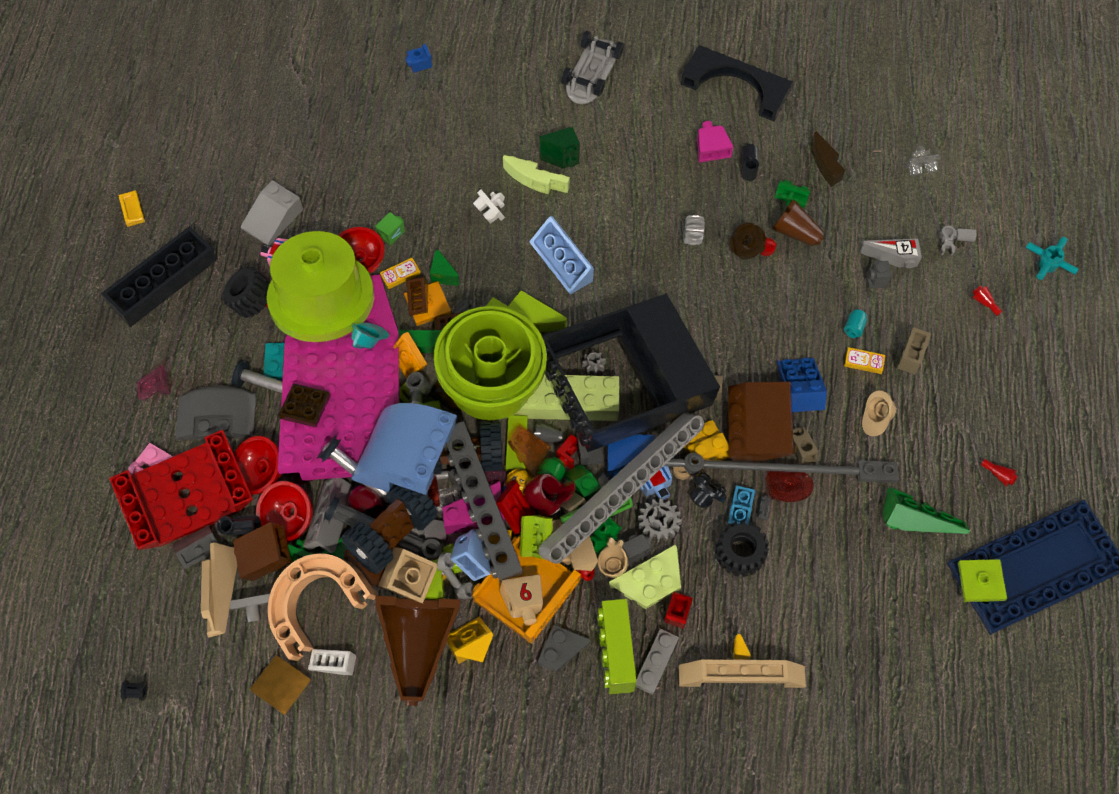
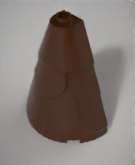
(415, 640)

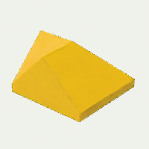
(470, 641)

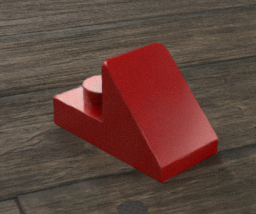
(678, 610)

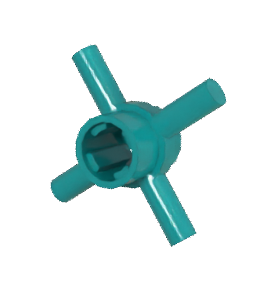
(1051, 258)

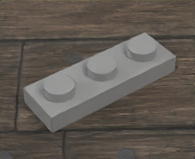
(656, 661)

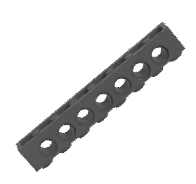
(511, 567)

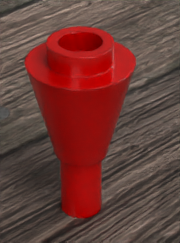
(984, 297)
(1003, 474)

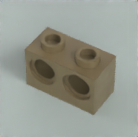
(914, 351)

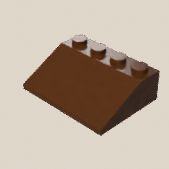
(760, 421)

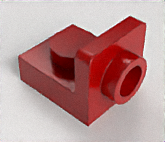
(566, 450)

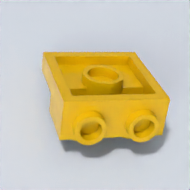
(709, 444)

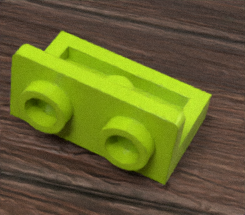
(534, 532)

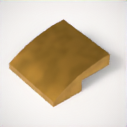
(280, 684)

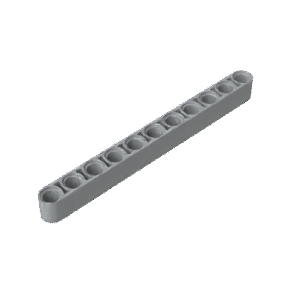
(620, 488)

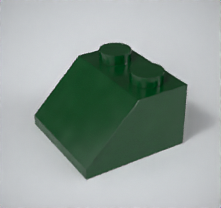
(560, 148)

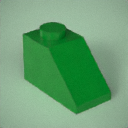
(585, 482)

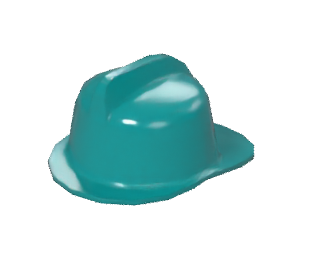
(367, 335)

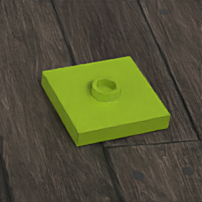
(982, 580)

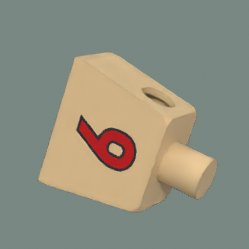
(523, 597)

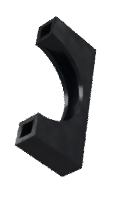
(710, 64)

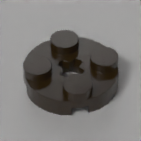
(752, 249)

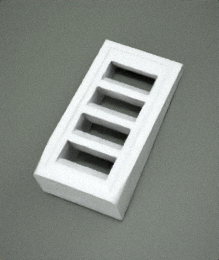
(345, 662)

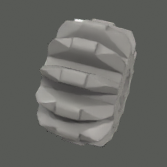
(693, 230)

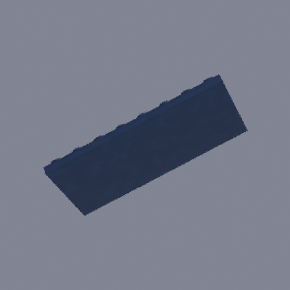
(1045, 564)

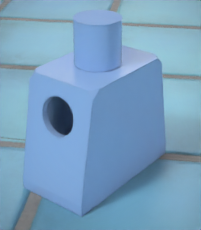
(470, 556)

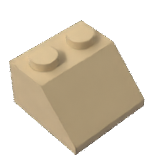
(408, 575)

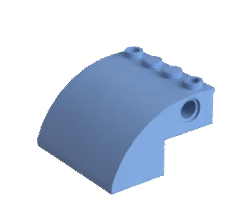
(405, 447)

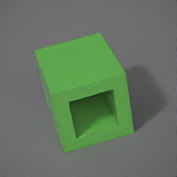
(390, 228)

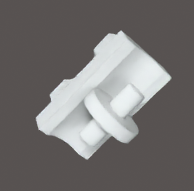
(496, 200)

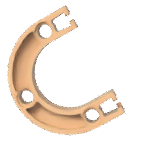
(289, 587)

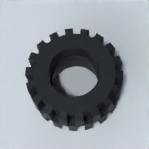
(246, 292)
(749, 535)

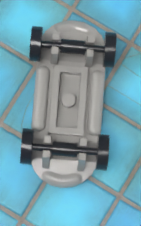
(592, 69)

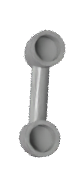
(462, 590)

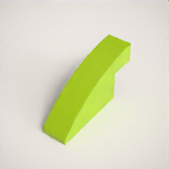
(539, 314)

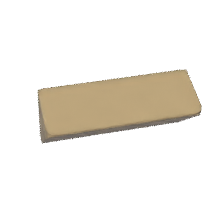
(584, 556)

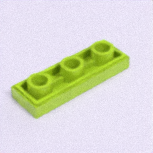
(511, 458)

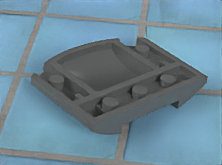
(216, 409)

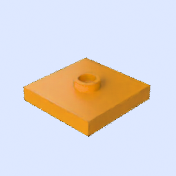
(436, 304)
(409, 355)

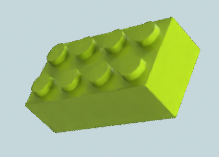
(617, 644)

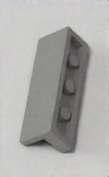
(326, 533)

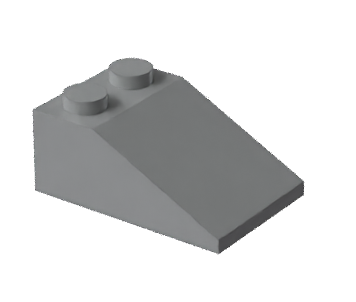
(271, 213)

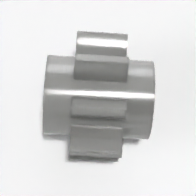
(591, 367)

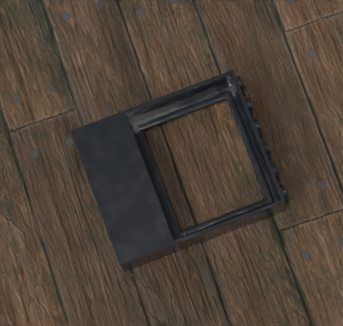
(661, 355)

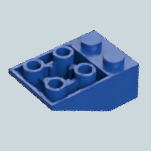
(807, 385)

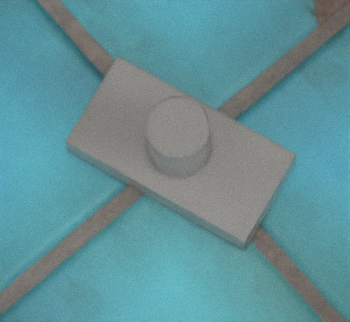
(251, 605)

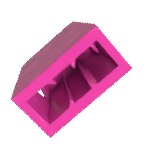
(713, 143)

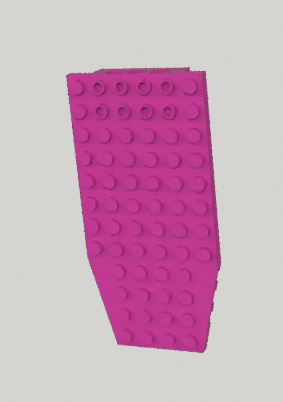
(360, 389)

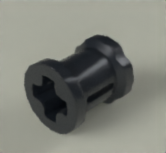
(134, 690)

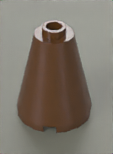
(799, 225)

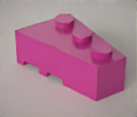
(457, 517)

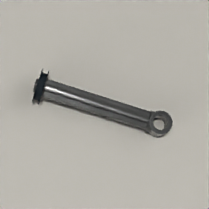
(409, 542)

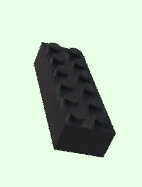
(159, 276)

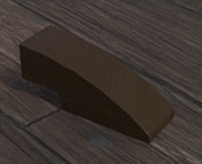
(826, 160)

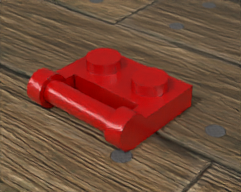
(514, 506)

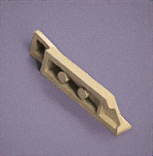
(217, 587)

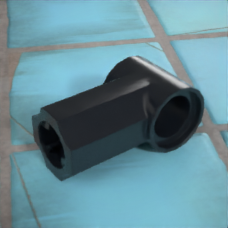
(749, 162)
(239, 525)

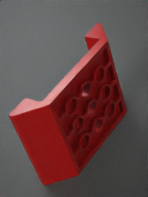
(153, 499)

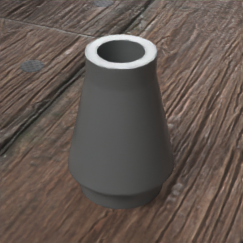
(547, 433)

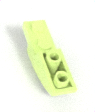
(528, 174)

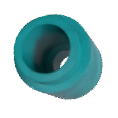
(855, 323)

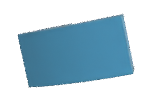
(741, 505)

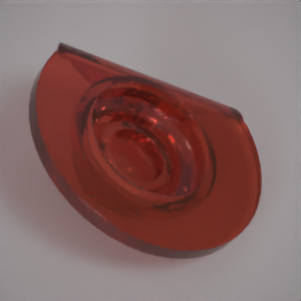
(789, 486)

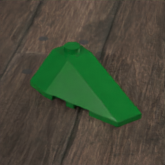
(909, 515)

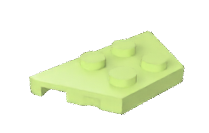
(651, 579)

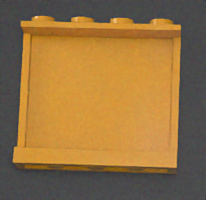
(556, 586)

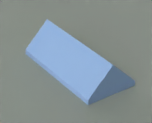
(562, 256)

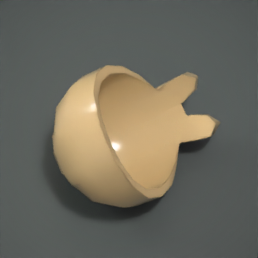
(613, 559)

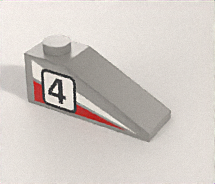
(897, 251)

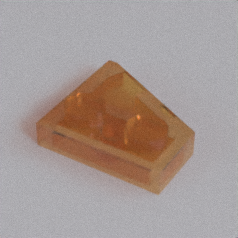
(528, 449)

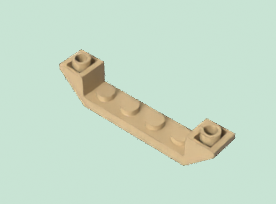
(742, 671)

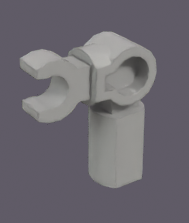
(948, 235)

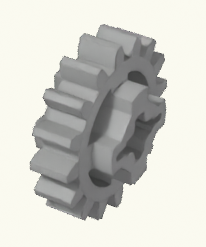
(664, 513)

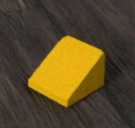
(740, 650)

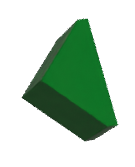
(443, 271)

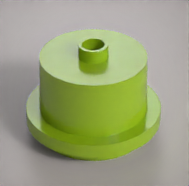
(318, 287)
(490, 361)

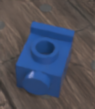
(419, 59)

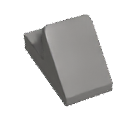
(434, 530)

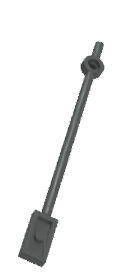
(866, 470)

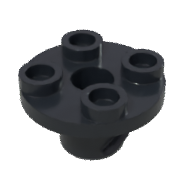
(706, 490)

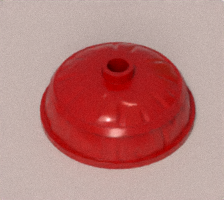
(365, 245)
(253, 458)
(276, 507)

